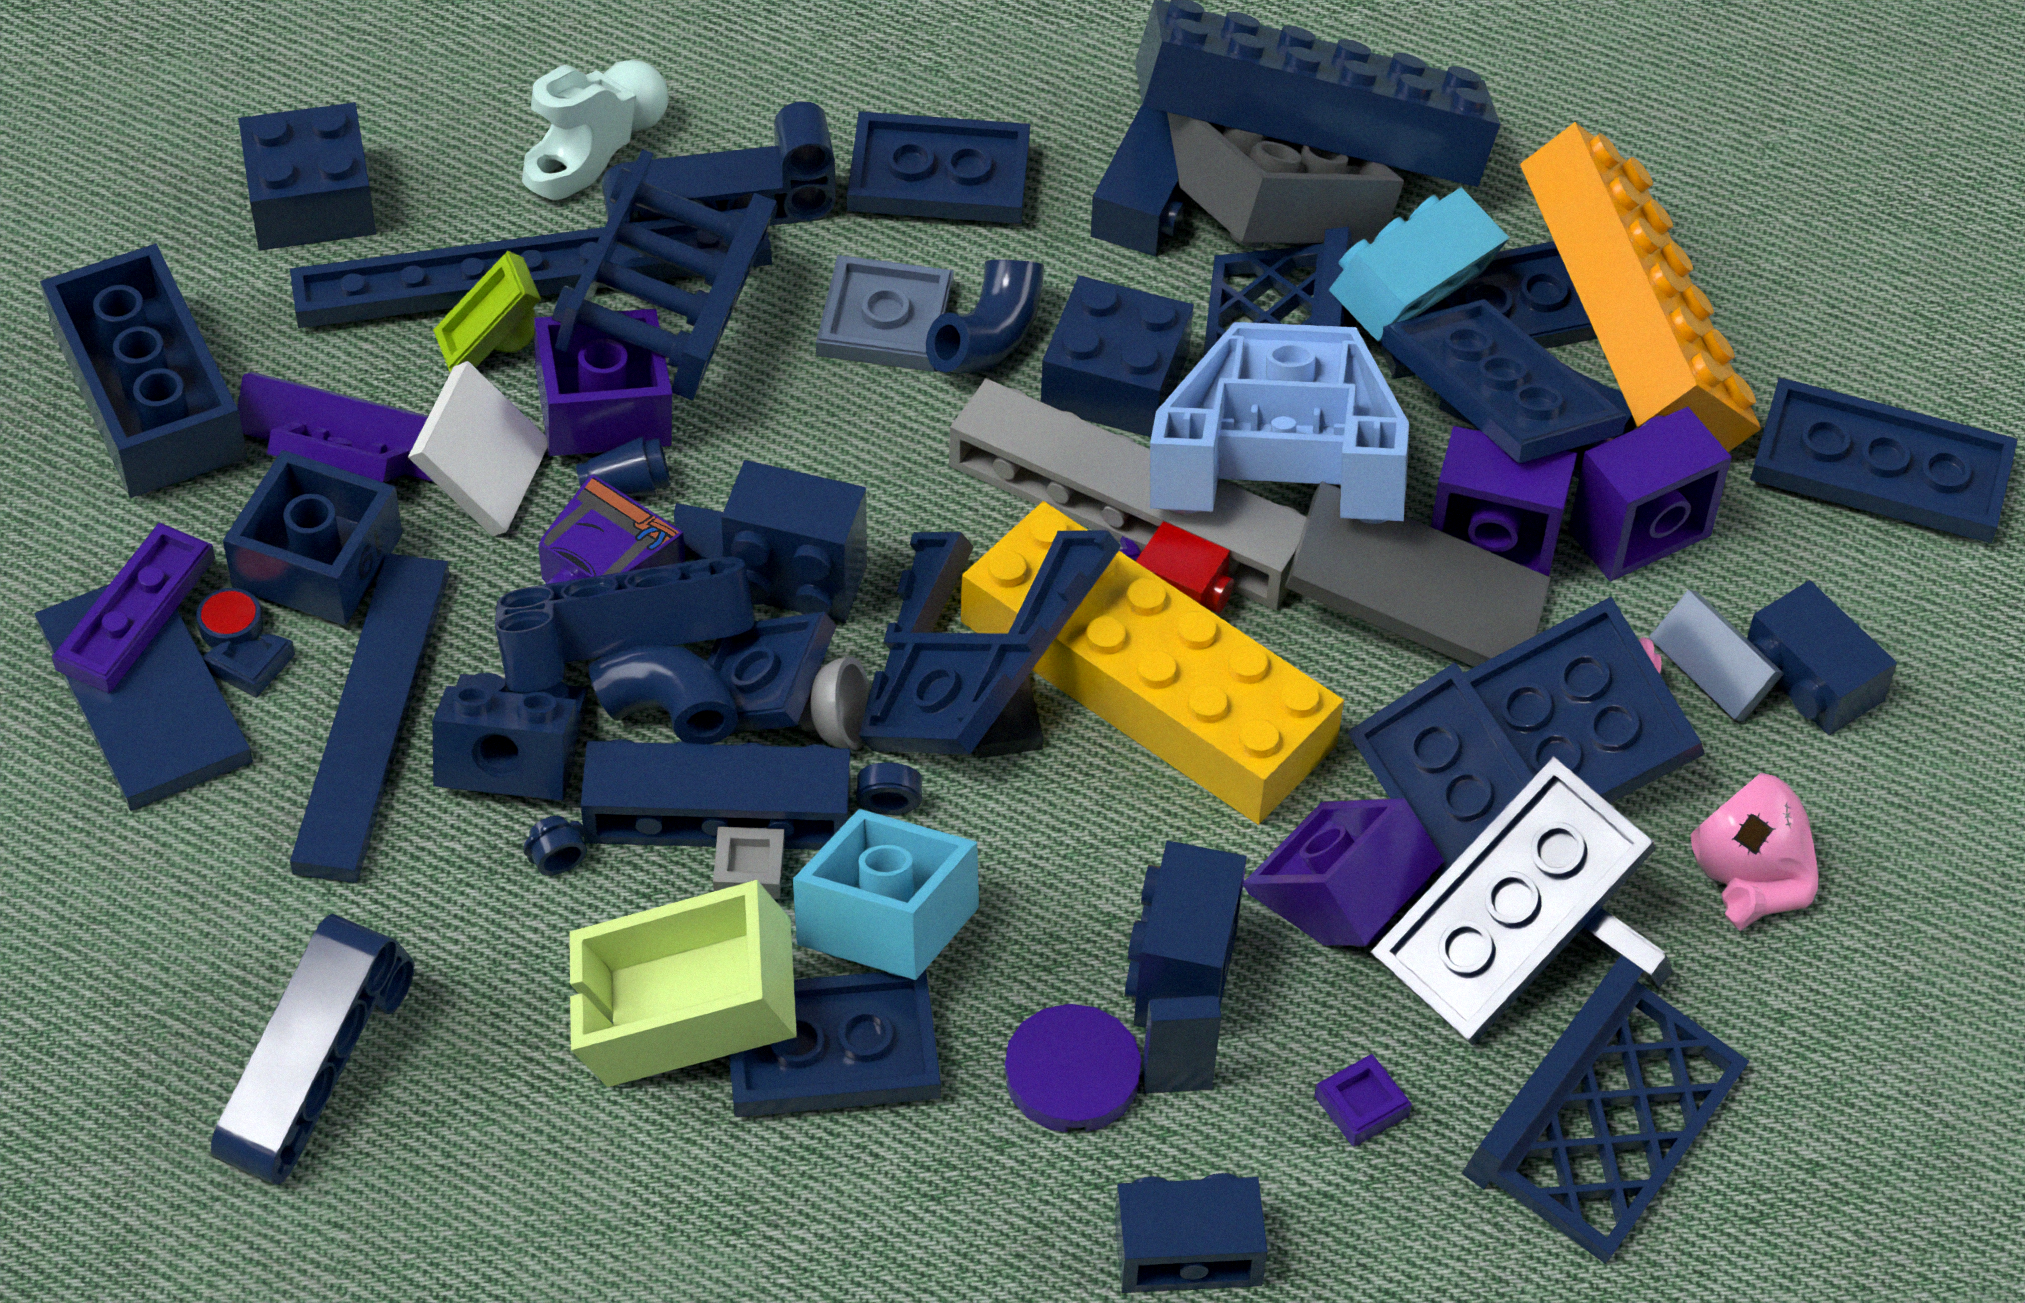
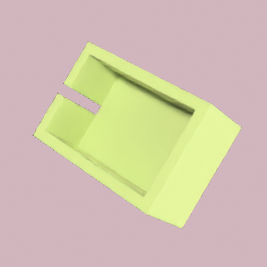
(682, 984)

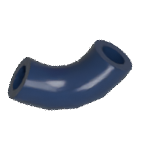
(996, 323)
(666, 680)

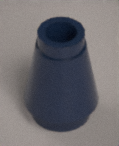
(632, 468)

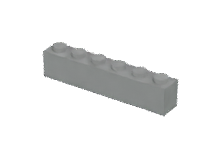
(1106, 485)

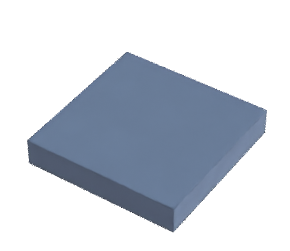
(882, 312)

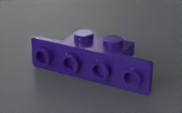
(330, 427)

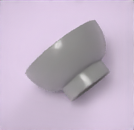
(838, 703)

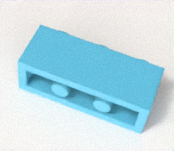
(1417, 261)

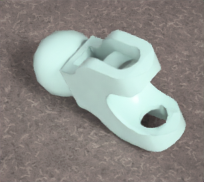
(589, 122)

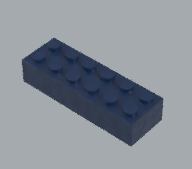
(1316, 91)

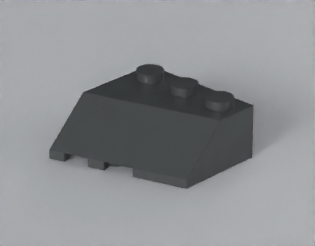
(1280, 188)

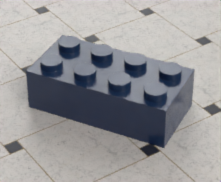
(144, 370)

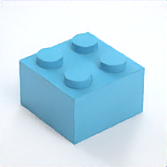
(886, 893)

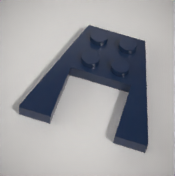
(952, 686)

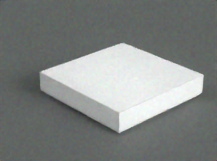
(479, 448)

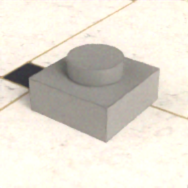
(749, 856)

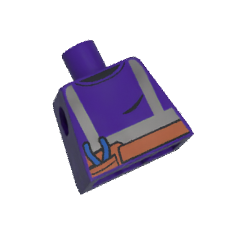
(606, 535)

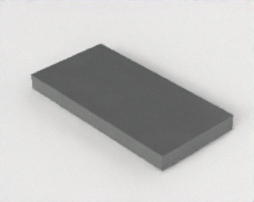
(1416, 582)

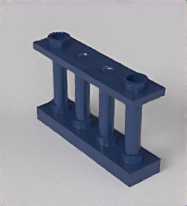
(704, 311)

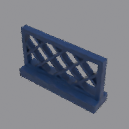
(1272, 268)
(1552, 1089)

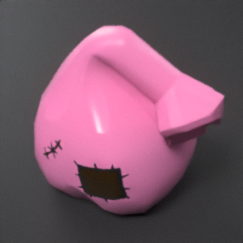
(1761, 850)

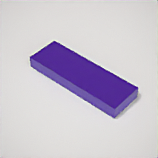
(133, 608)

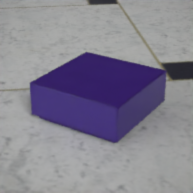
(1362, 1100)

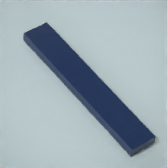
(370, 719)

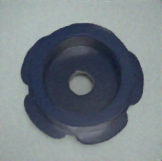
(555, 845)

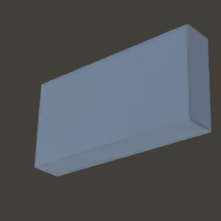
(1716, 655)

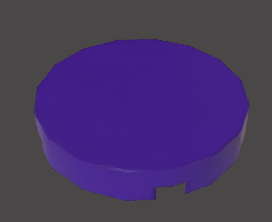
(1072, 1068)

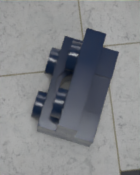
(540, 731)

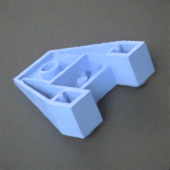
(1283, 410)

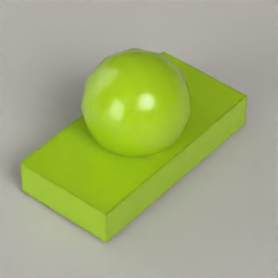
(491, 315)

